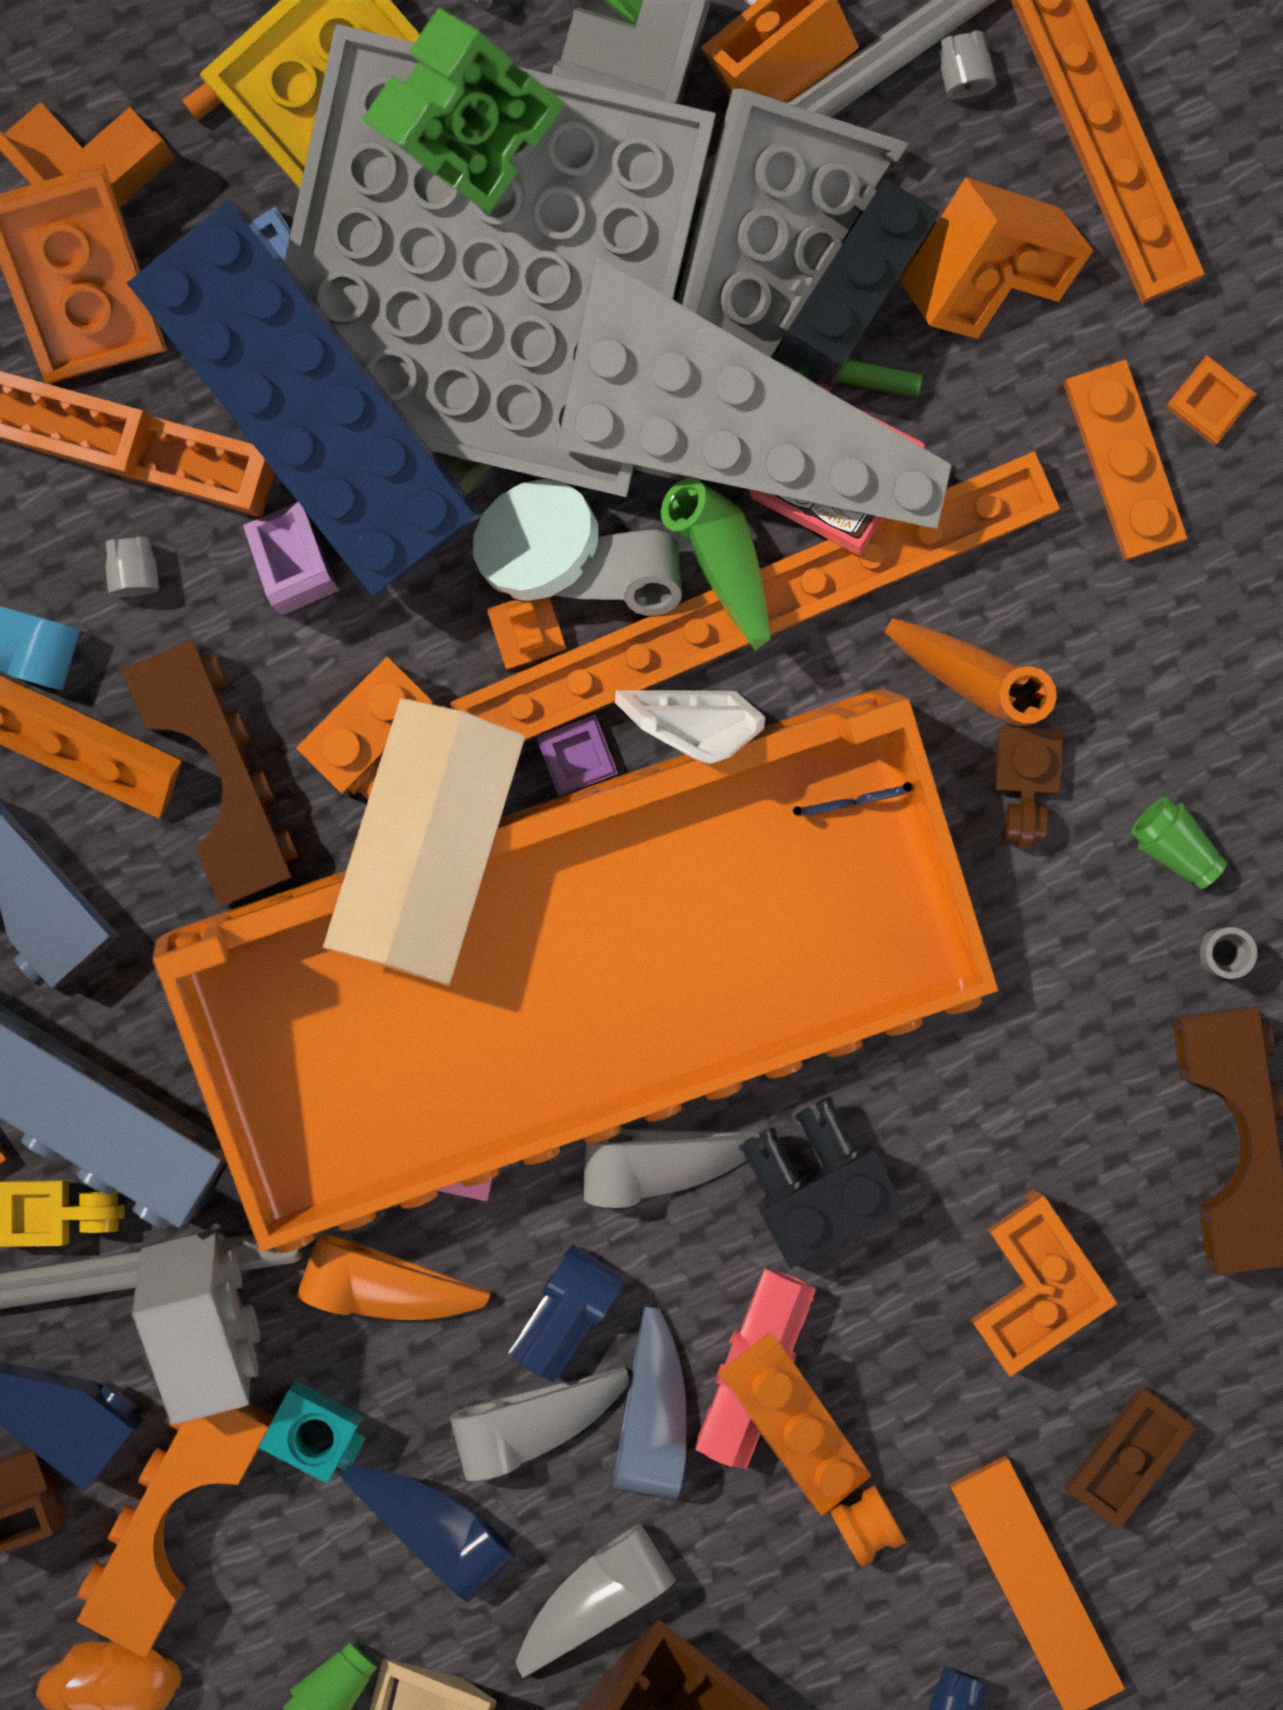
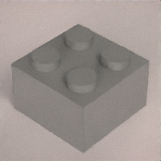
(196, 1326)

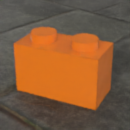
(780, 47)

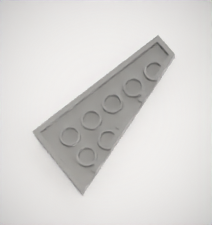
(699, 403)

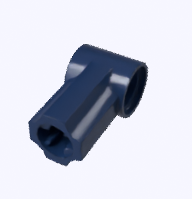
(571, 1303)

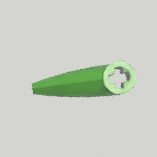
(723, 552)

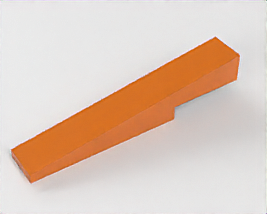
(134, 444)

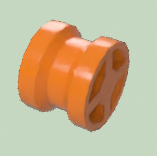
(868, 1526)

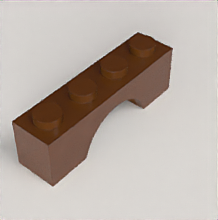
(244, 847)
(1228, 1056)

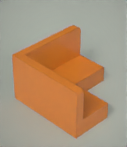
(45, 150)
(984, 249)
(1057, 1288)

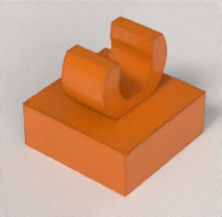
(526, 631)

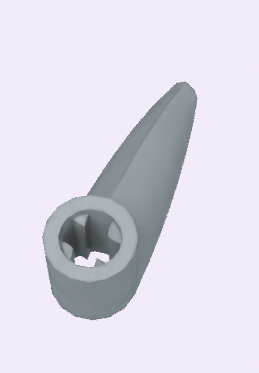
(635, 568)
(657, 1163)
(517, 1428)
(595, 1596)

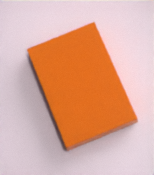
(70, 273)

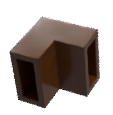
(27, 1501)

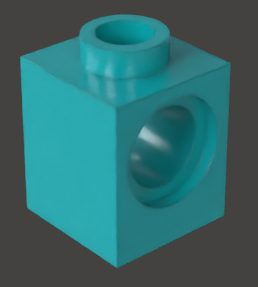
(286, 1440)

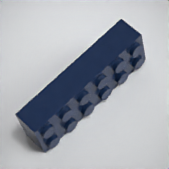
(304, 398)

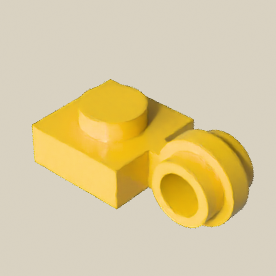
(40, 1212)

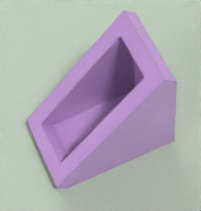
(290, 559)

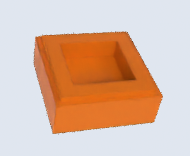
(1210, 400)

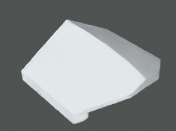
(697, 723)

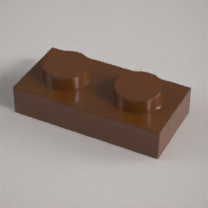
(1129, 1457)

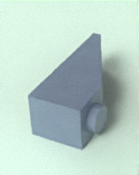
(45, 911)

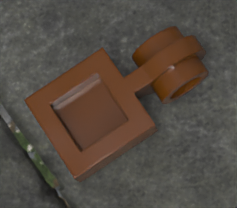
(1027, 764)

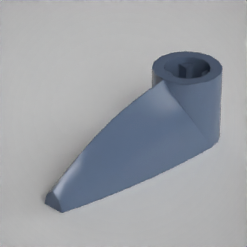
(654, 1420)

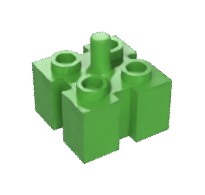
(463, 110)

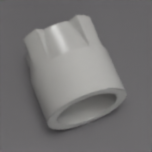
(964, 62)
(131, 566)
(1244, 956)

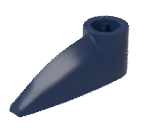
(439, 1531)

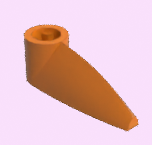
(975, 673)
(367, 1282)

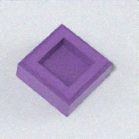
(577, 755)

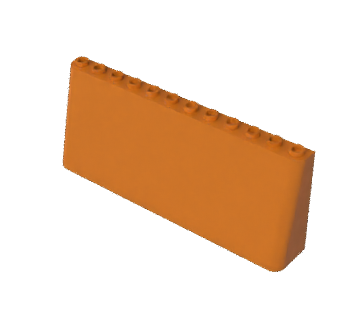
(610, 969)

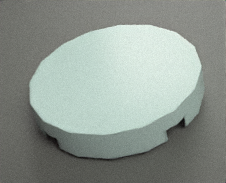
(535, 539)

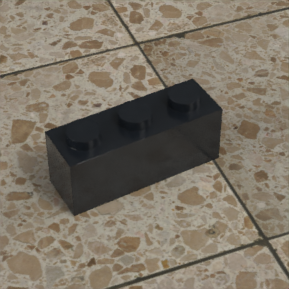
(857, 284)

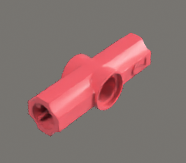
(777, 1308)

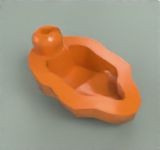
(109, 1678)

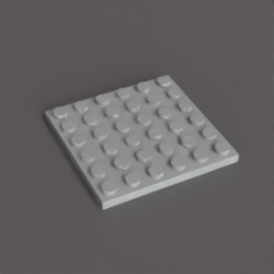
(476, 310)

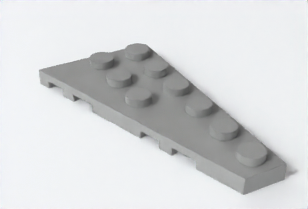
(776, 215)

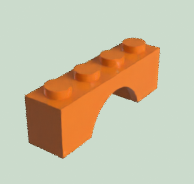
(137, 1587)

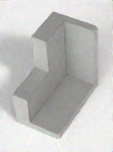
(638, 59)

